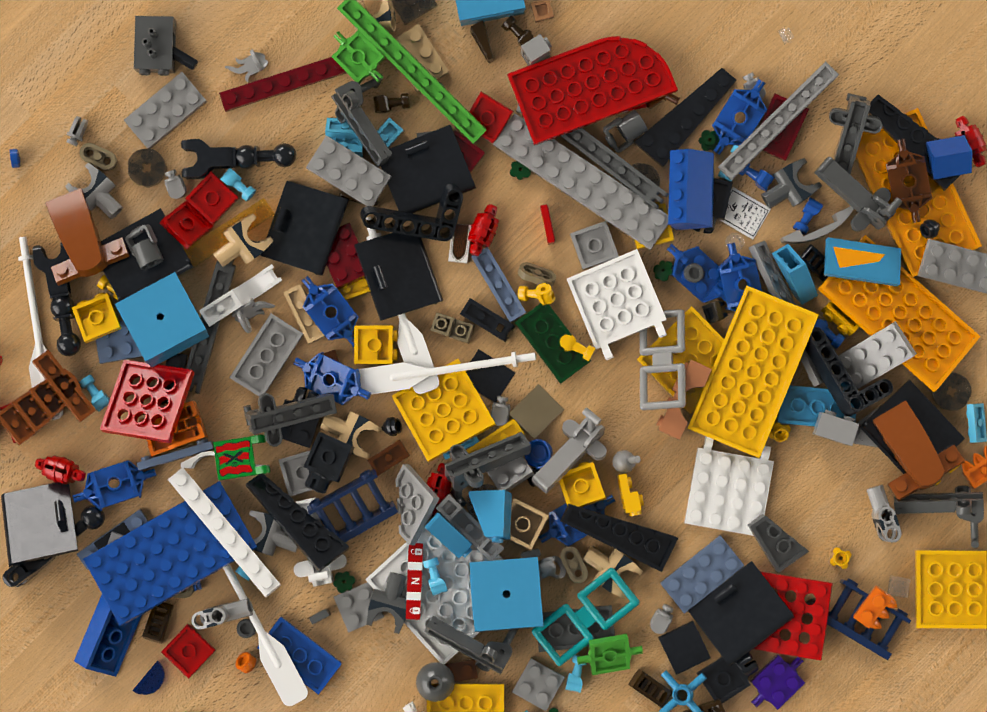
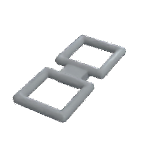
(663, 362)

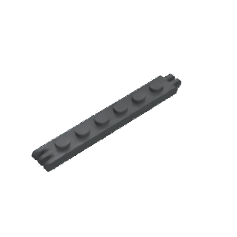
(615, 166)
(202, 351)

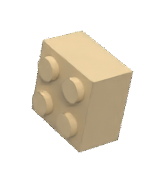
(526, 523)

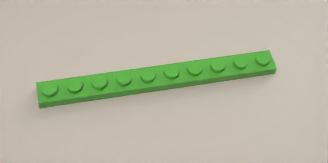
(412, 69)

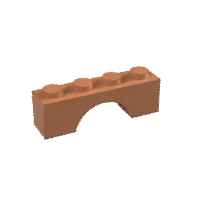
(673, 421)

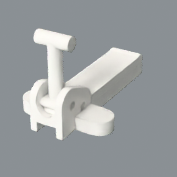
(306, 568)

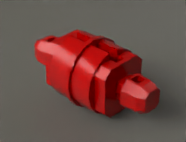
(974, 139)
(483, 230)
(60, 469)
(444, 488)

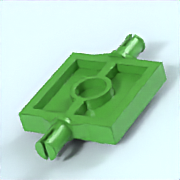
(358, 57)
(609, 654)

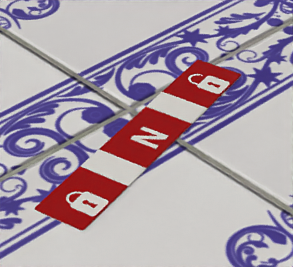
(414, 581)

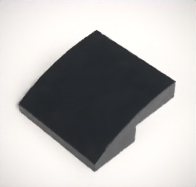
(684, 647)

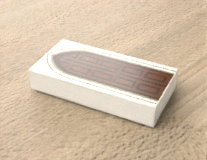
(459, 244)

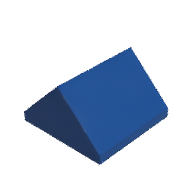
(949, 157)

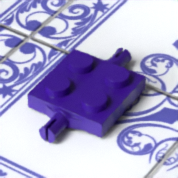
(777, 681)

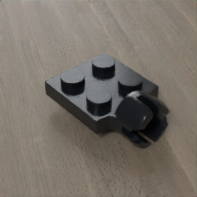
(721, 196)
(302, 432)
(326, 462)
(726, 680)

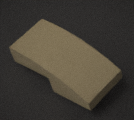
(452, 328)

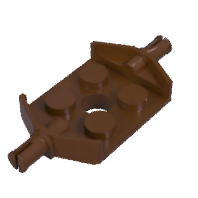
(905, 165)

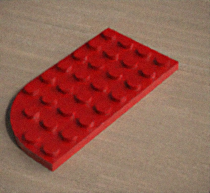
(589, 85)

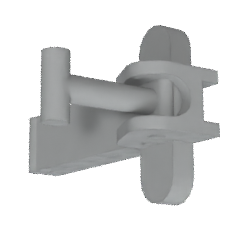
(582, 440)

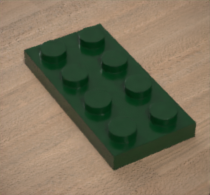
(543, 332)

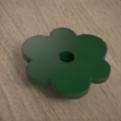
(706, 145)
(514, 172)
(663, 270)
(339, 578)

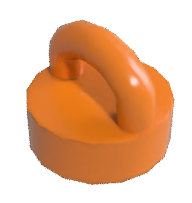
(245, 662)

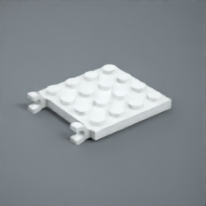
(617, 301)
(728, 489)

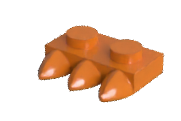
(976, 473)
(874, 607)

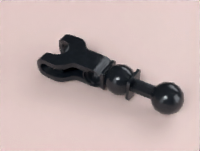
(231, 157)
(61, 305)
(90, 518)

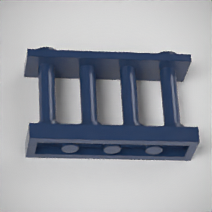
(368, 519)
(865, 637)

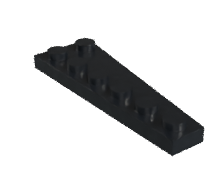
(681, 121)
(901, 126)
(306, 532)
(629, 538)

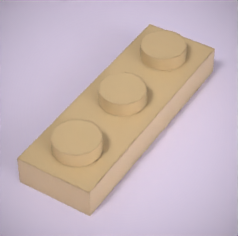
(296, 298)

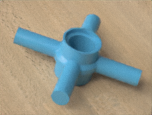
(688, 688)

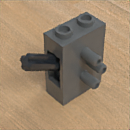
(156, 46)

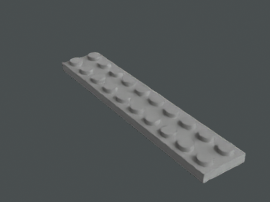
(584, 183)

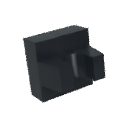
(713, 311)

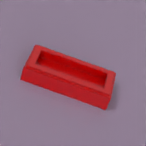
(547, 224)

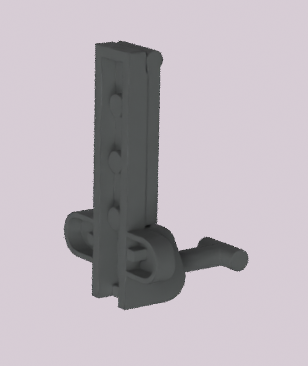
(348, 102)
(854, 122)
(870, 208)
(272, 418)
(469, 468)
(967, 505)
(491, 656)

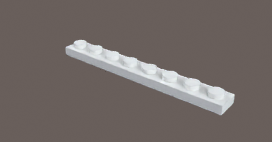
(224, 532)

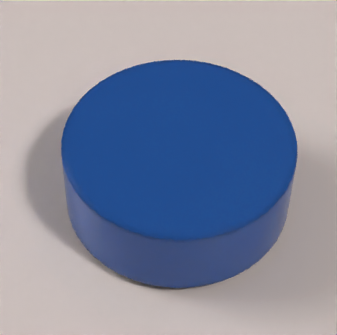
(14, 157)

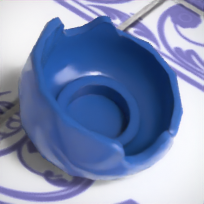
(540, 453)

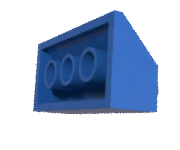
(691, 189)
(105, 641)

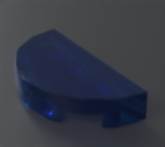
(151, 681)

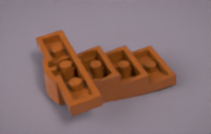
(81, 239)
(45, 401)
(914, 451)

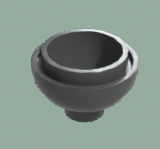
(439, 672)

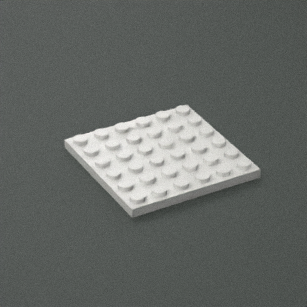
(451, 606)

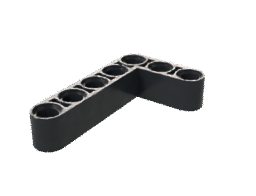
(418, 221)
(841, 377)

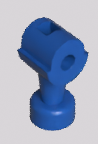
(761, 178)
(810, 209)
(836, 339)

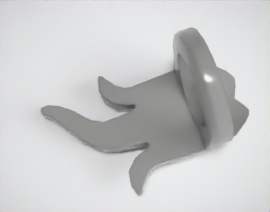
(252, 64)
(248, 311)
(548, 568)

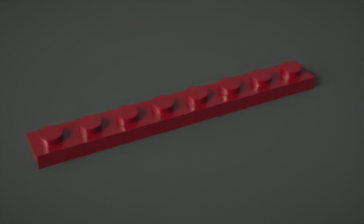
(280, 83)

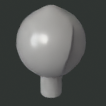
(625, 461)

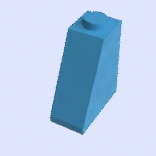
(795, 273)
(493, 513)
(449, 535)

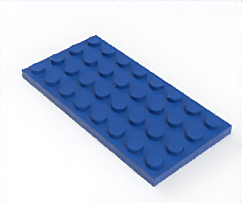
(163, 557)

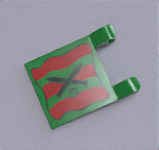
(236, 458)

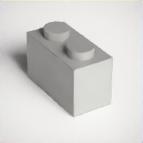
(536, 50)
(836, 428)

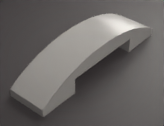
(797, 237)
(468, 527)

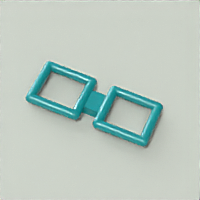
(586, 616)

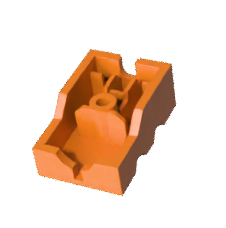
(188, 430)

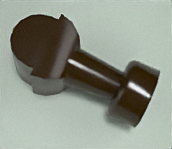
(522, 35)
(384, 104)

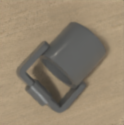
(630, 128)
(146, 251)

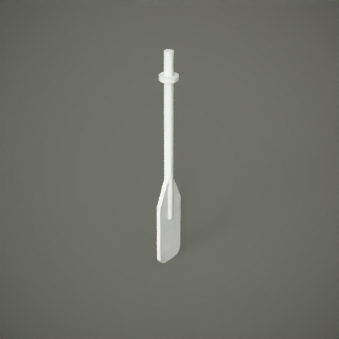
(412, 344)
(406, 375)
(35, 376)
(274, 656)

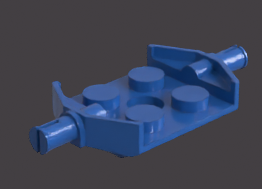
(740, 101)
(732, 271)
(710, 285)
(326, 296)
(346, 380)
(102, 495)
(566, 533)

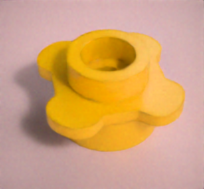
(781, 436)
(845, 558)

